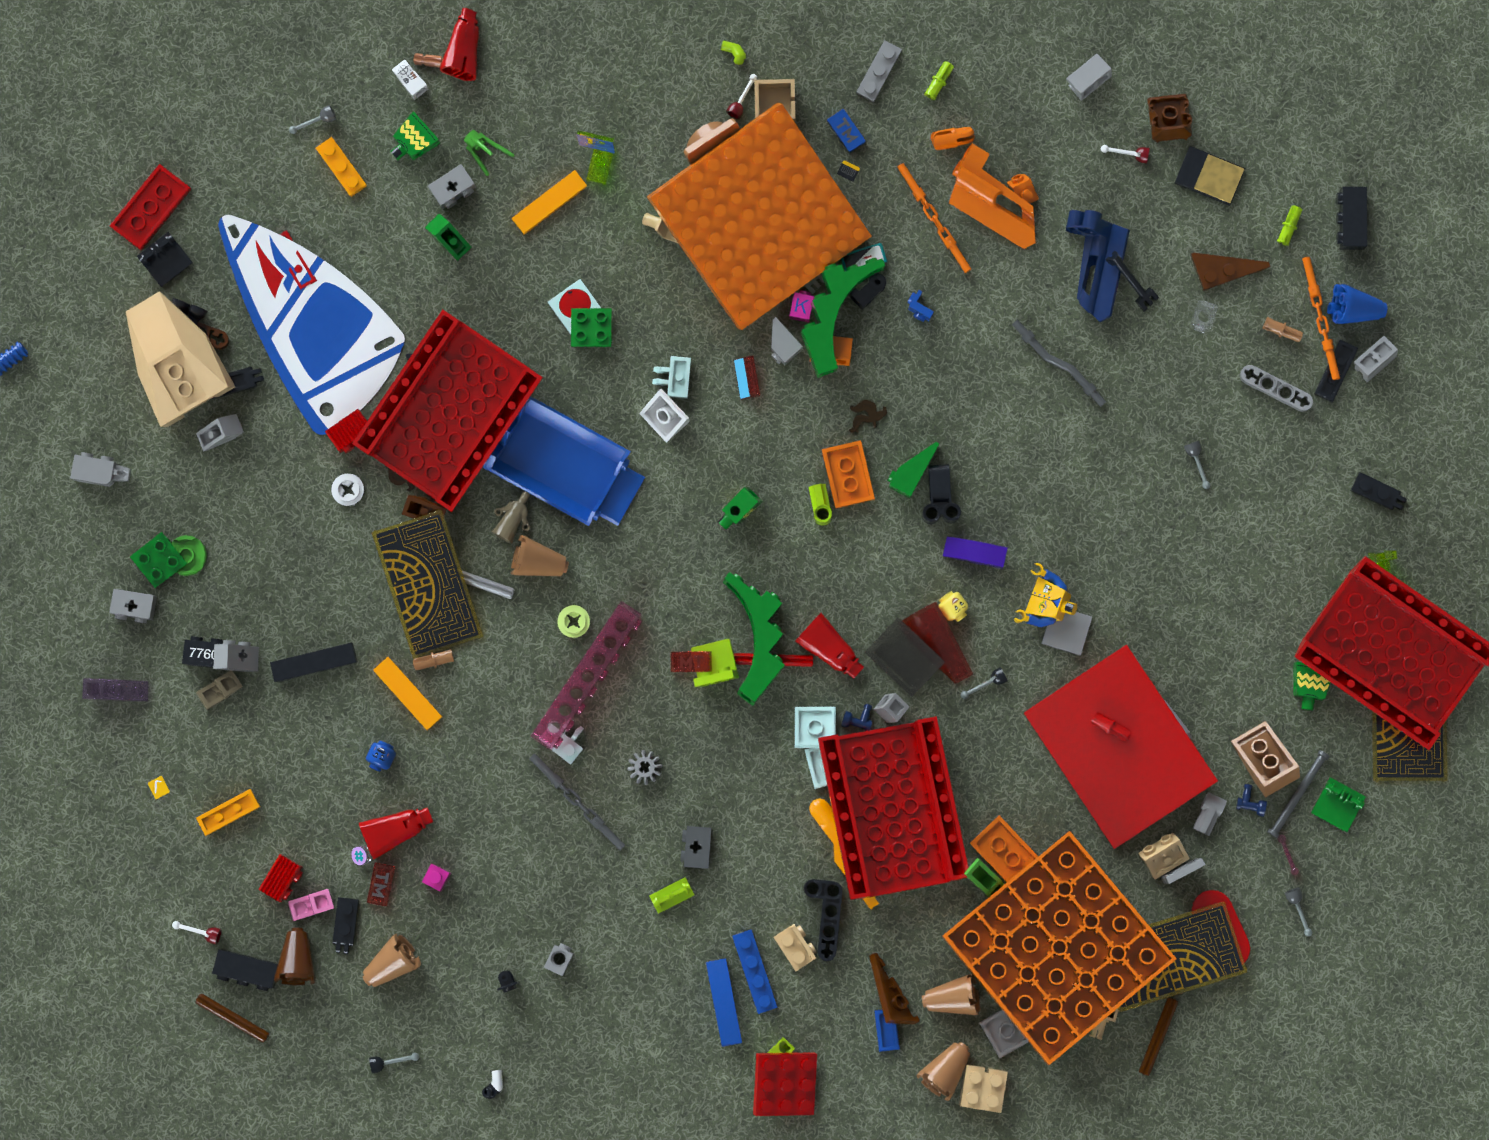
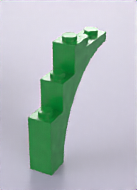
(839, 284)
(766, 636)

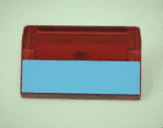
(746, 377)

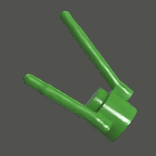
(475, 141)

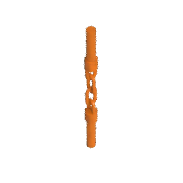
(920, 196)
(1314, 291)

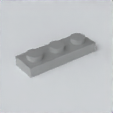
(879, 71)

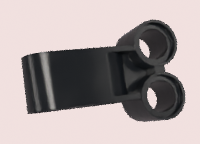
(940, 495)

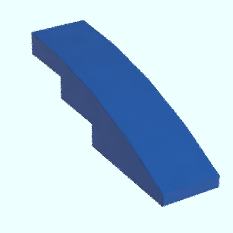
(724, 1002)

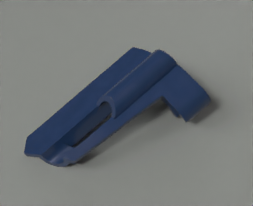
(1100, 242)

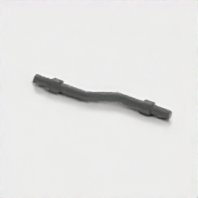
(1028, 337)

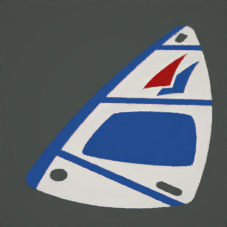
(314, 335)

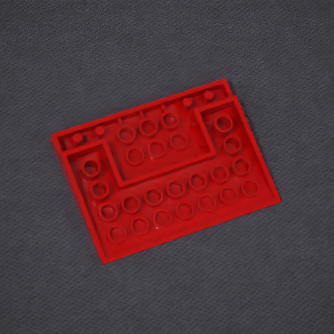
(1120, 781)

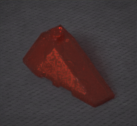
(936, 633)

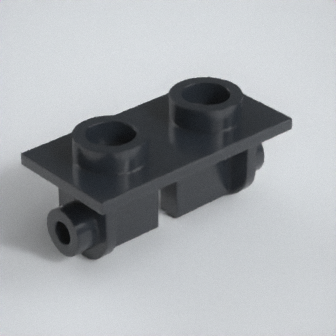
(507, 981)

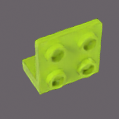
(723, 664)

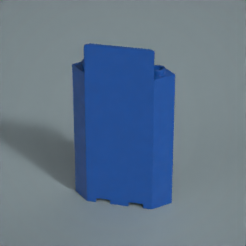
(565, 465)

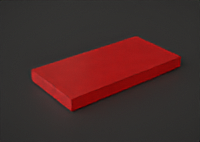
(150, 207)

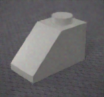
(784, 344)
(219, 432)

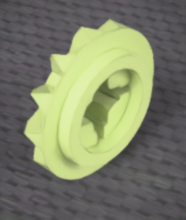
(573, 611)

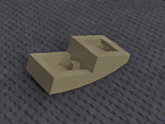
(219, 690)

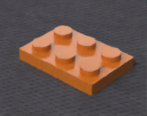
(848, 474)
(1003, 849)

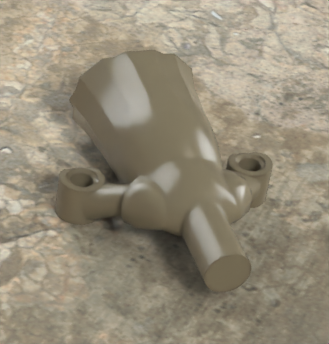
(515, 513)

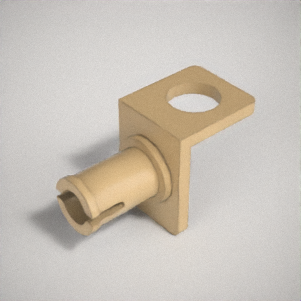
(659, 225)
(1101, 1026)

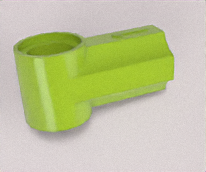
(820, 502)

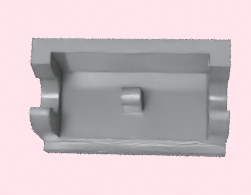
(1089, 76)
(1376, 358)

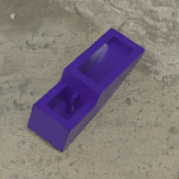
(975, 552)

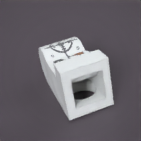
(410, 79)

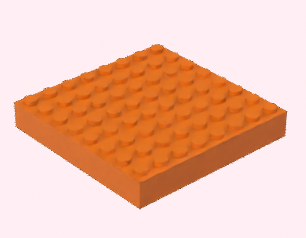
(759, 216)
(1059, 948)

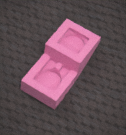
(310, 905)

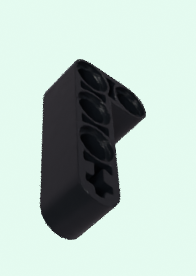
(825, 920)

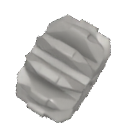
(637, 766)

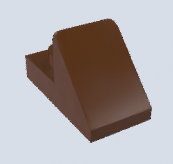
(420, 506)

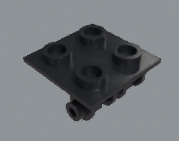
(164, 259)

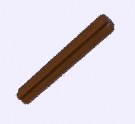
(232, 1018)
(1158, 1036)

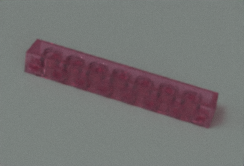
(622, 613)

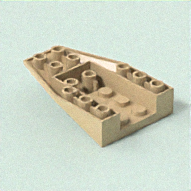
(174, 359)

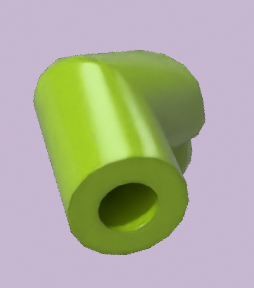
(736, 50)

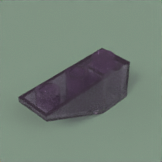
(115, 690)

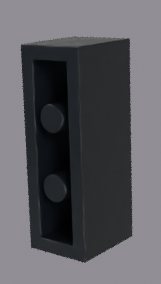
(1352, 218)
(245, 969)

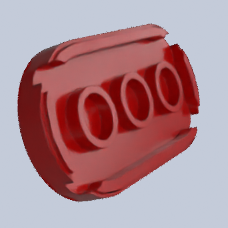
(1212, 897)

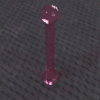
(1294, 871)

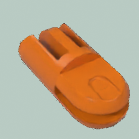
(952, 137)

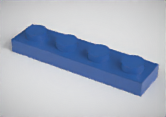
(754, 971)

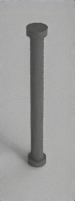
(1322, 756)

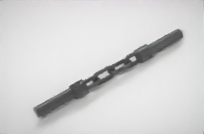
(597, 822)

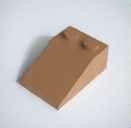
(1266, 759)

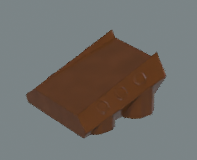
(1170, 117)

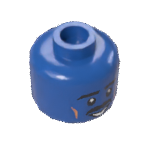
(380, 756)

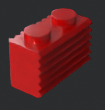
(346, 430)
(280, 878)

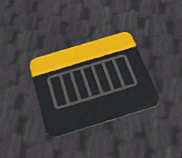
(848, 170)

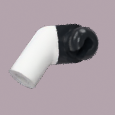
(495, 1086)

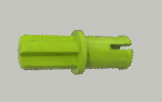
(939, 80)
(1289, 225)

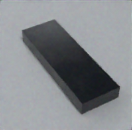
(1344, 356)

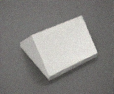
(664, 416)

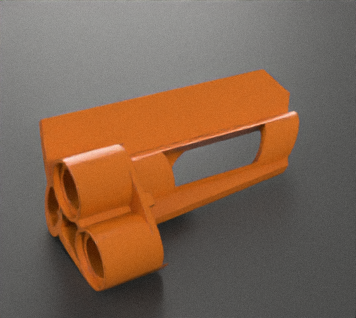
(976, 196)

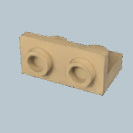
(1164, 855)
(795, 947)

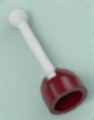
(736, 109)
(1140, 154)
(212, 934)

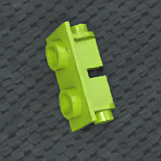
(671, 895)

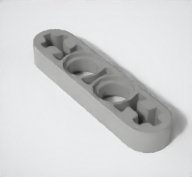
(1275, 390)

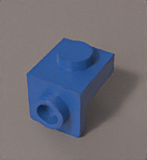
(921, 312)

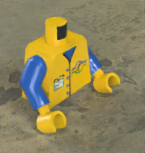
(1048, 601)

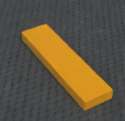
(549, 202)
(407, 693)

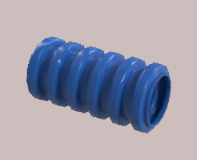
(12, 356)

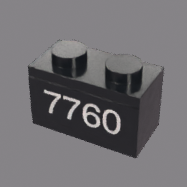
(199, 652)

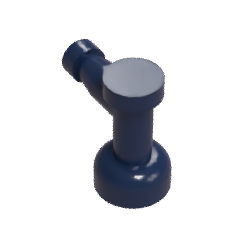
(863, 722)
(1245, 803)

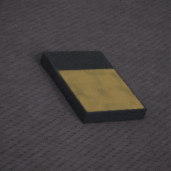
(1209, 175)

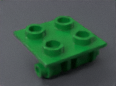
(591, 327)
(158, 559)
(1338, 804)

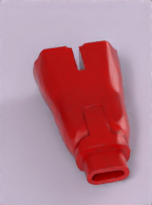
(461, 53)
(827, 644)
(391, 830)

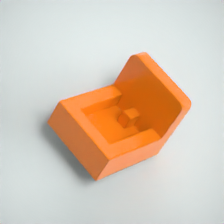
(1023, 186)

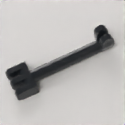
(1144, 296)

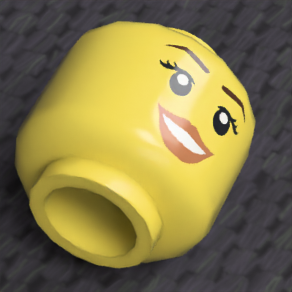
(953, 606)

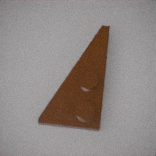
(1218, 270)
(891, 997)

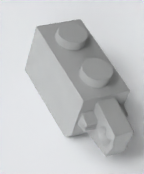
(98, 471)

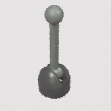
(326, 114)
(1193, 450)
(1294, 896)

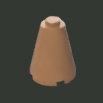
(537, 560)
(391, 962)
(954, 997)
(945, 1071)

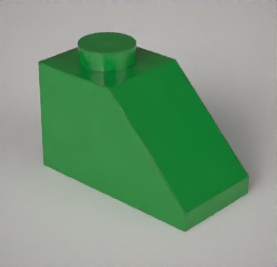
(448, 236)

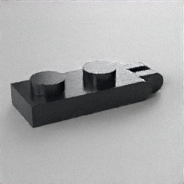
(243, 380)
(1377, 492)
(345, 923)

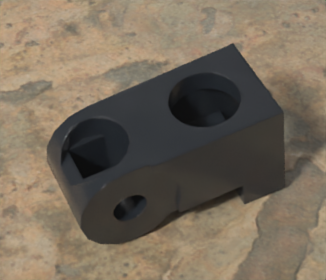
(869, 292)

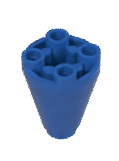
(1354, 306)

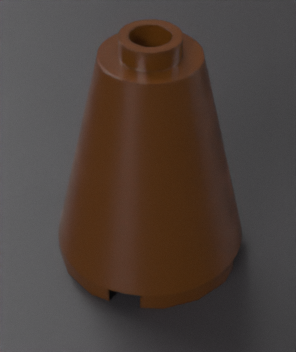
(295, 959)

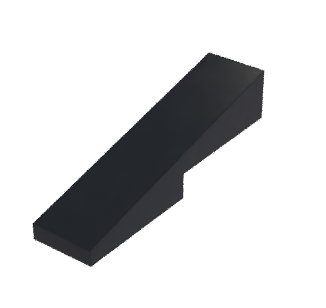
(313, 662)

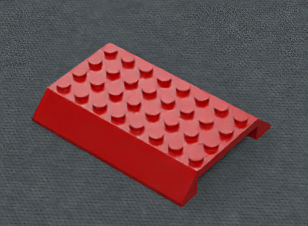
(447, 410)
(1394, 651)
(893, 808)

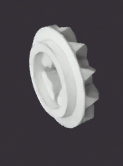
(347, 480)

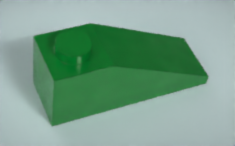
(910, 473)

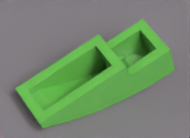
(983, 878)

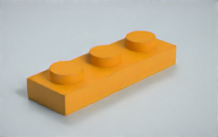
(341, 167)
(228, 812)

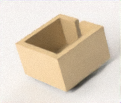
(772, 92)
(983, 1089)

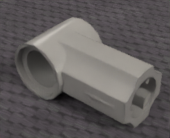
(1210, 810)

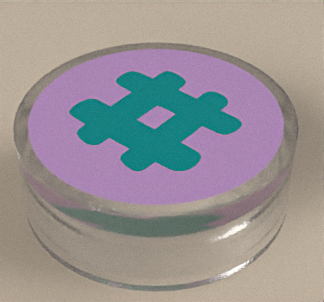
(360, 855)

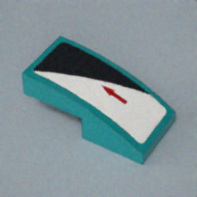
(861, 255)

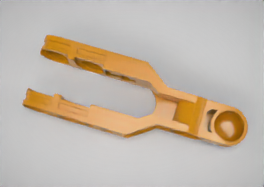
(823, 815)

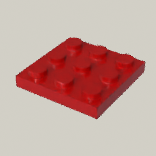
(785, 1084)

